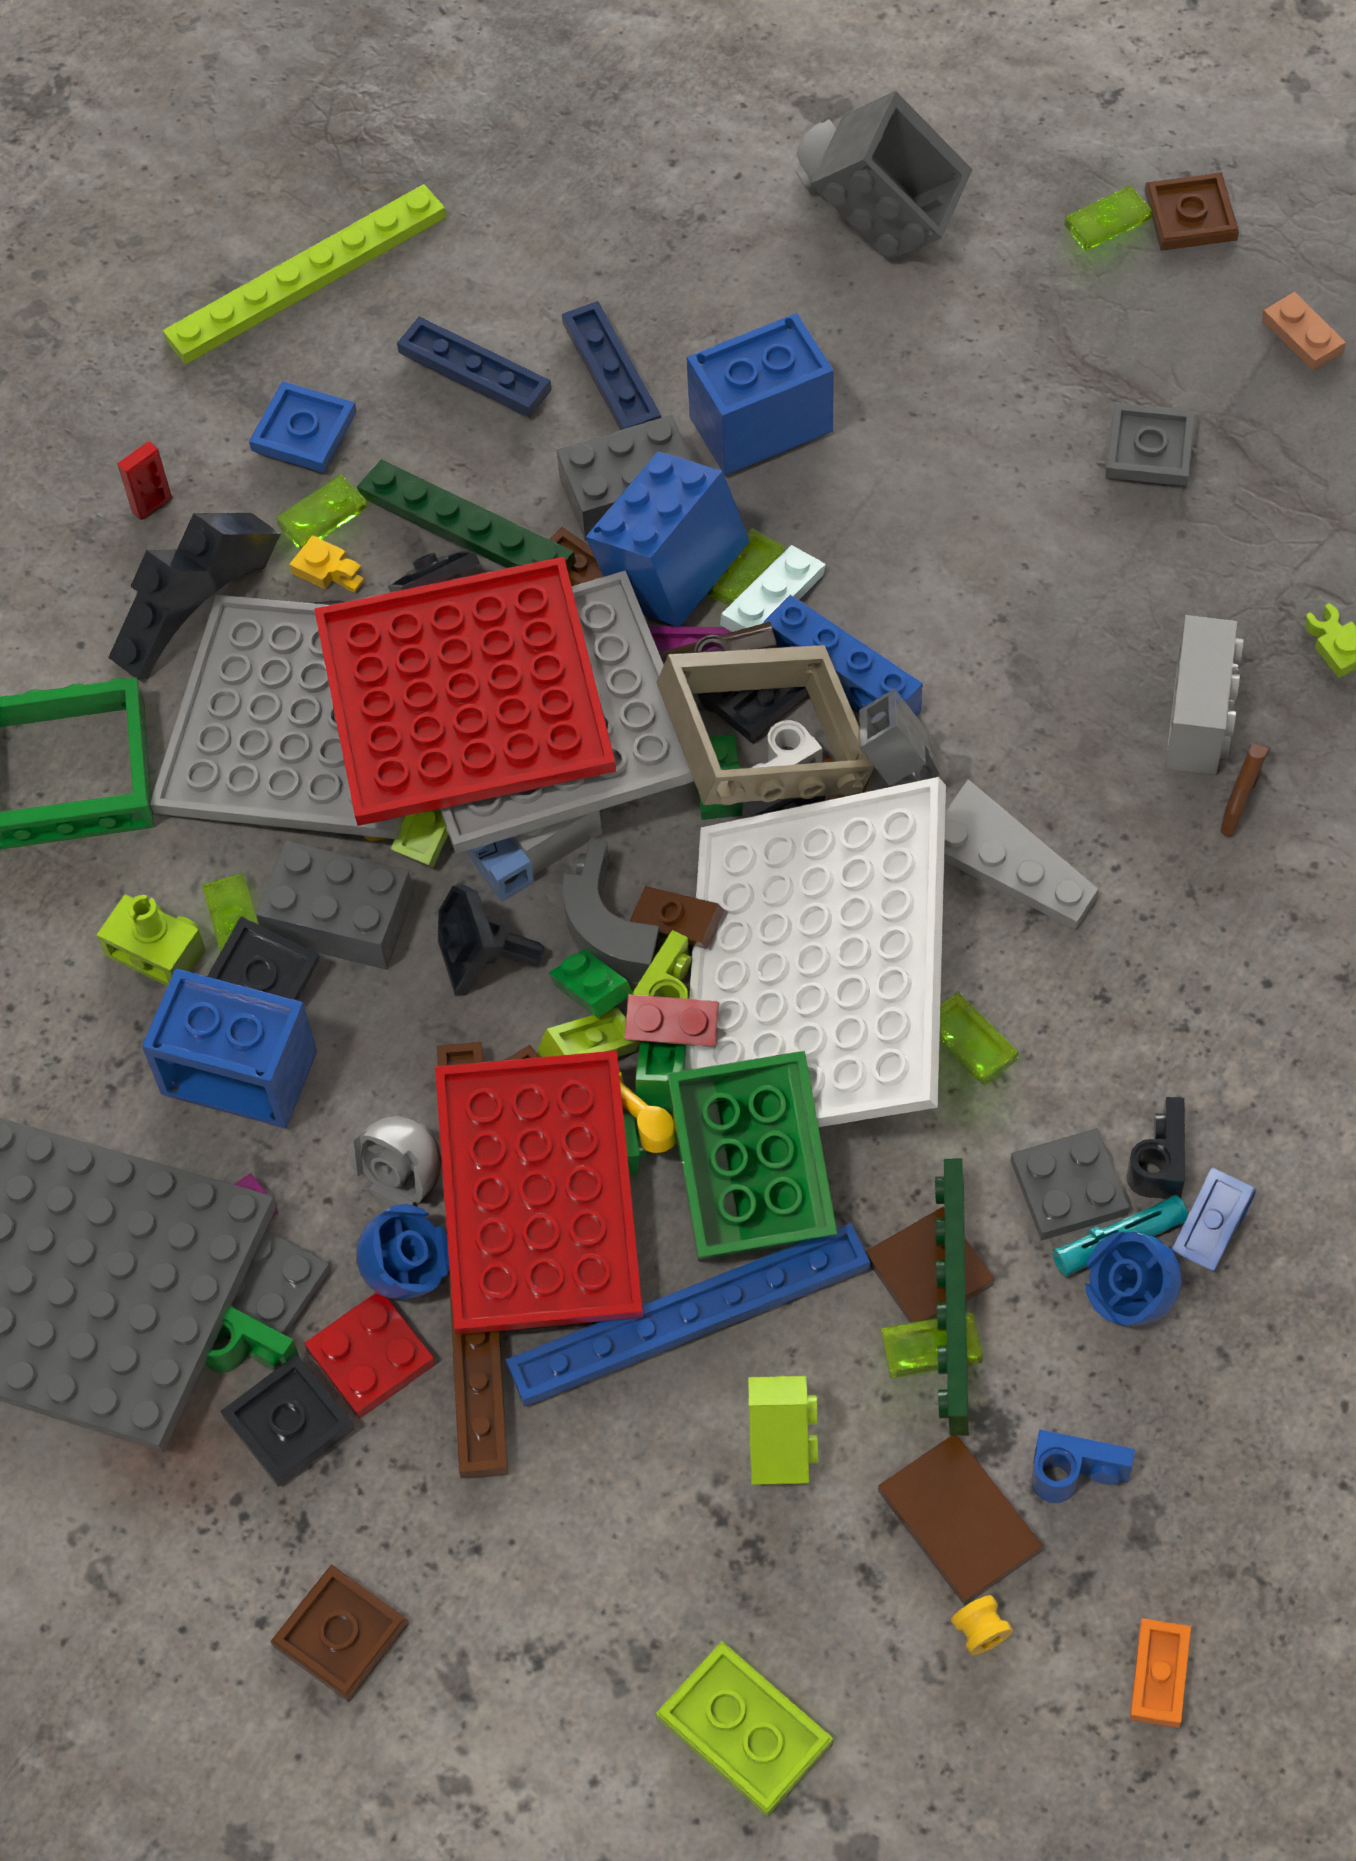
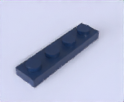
(474, 366)
(610, 366)

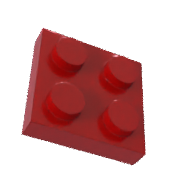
(369, 1354)

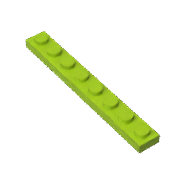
(304, 274)

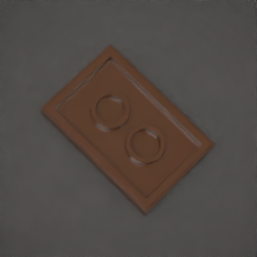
(960, 1519)

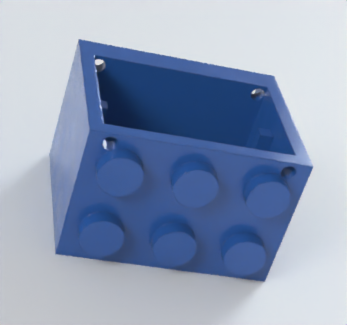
(760, 393)
(671, 535)
(230, 1048)

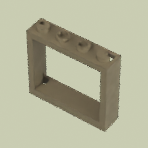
(764, 670)

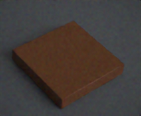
(1191, 211)
(909, 1268)
(339, 1632)

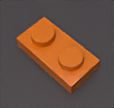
(1160, 1673)

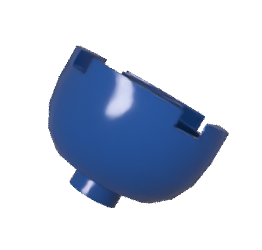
(402, 1253)
(1133, 1279)

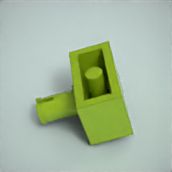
(149, 939)
(779, 1430)

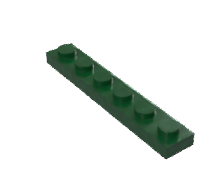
(457, 518)
(952, 1313)

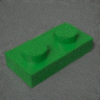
(590, 983)

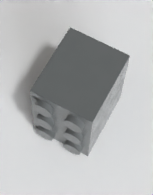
(891, 176)

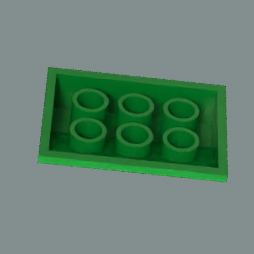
(751, 1155)

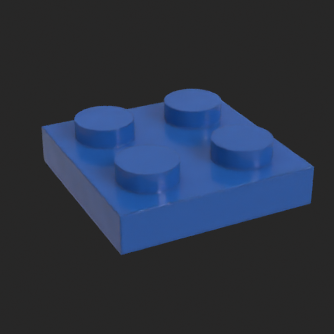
(302, 426)

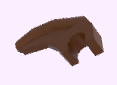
(1246, 780)

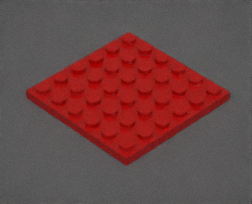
(463, 691)

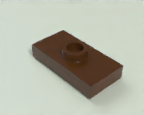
(680, 913)

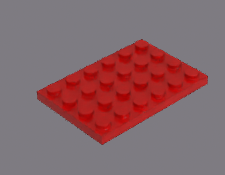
(537, 1193)

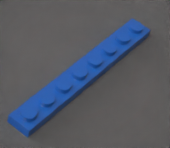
(687, 1315)

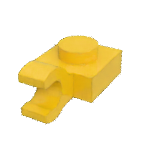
(323, 563)

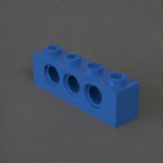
(860, 669)

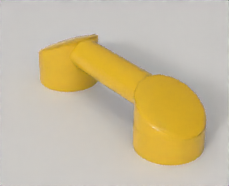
(653, 1122)

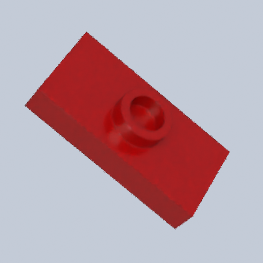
(144, 480)

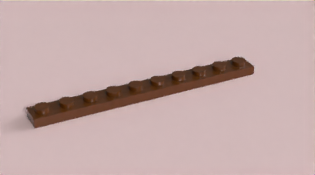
(477, 1362)

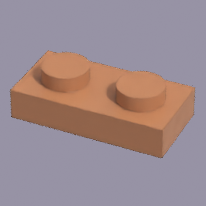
(1303, 331)

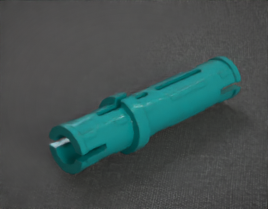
(1149, 1222)

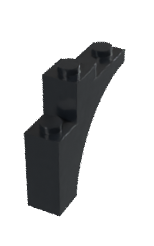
(179, 580)

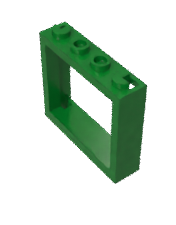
(88, 816)

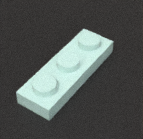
(789, 574)

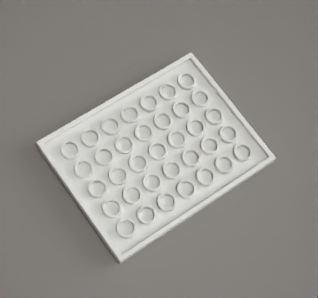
(830, 946)

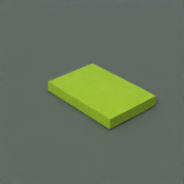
(744, 1728)

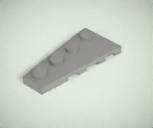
(1009, 857)

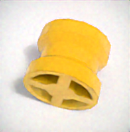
(981, 1625)

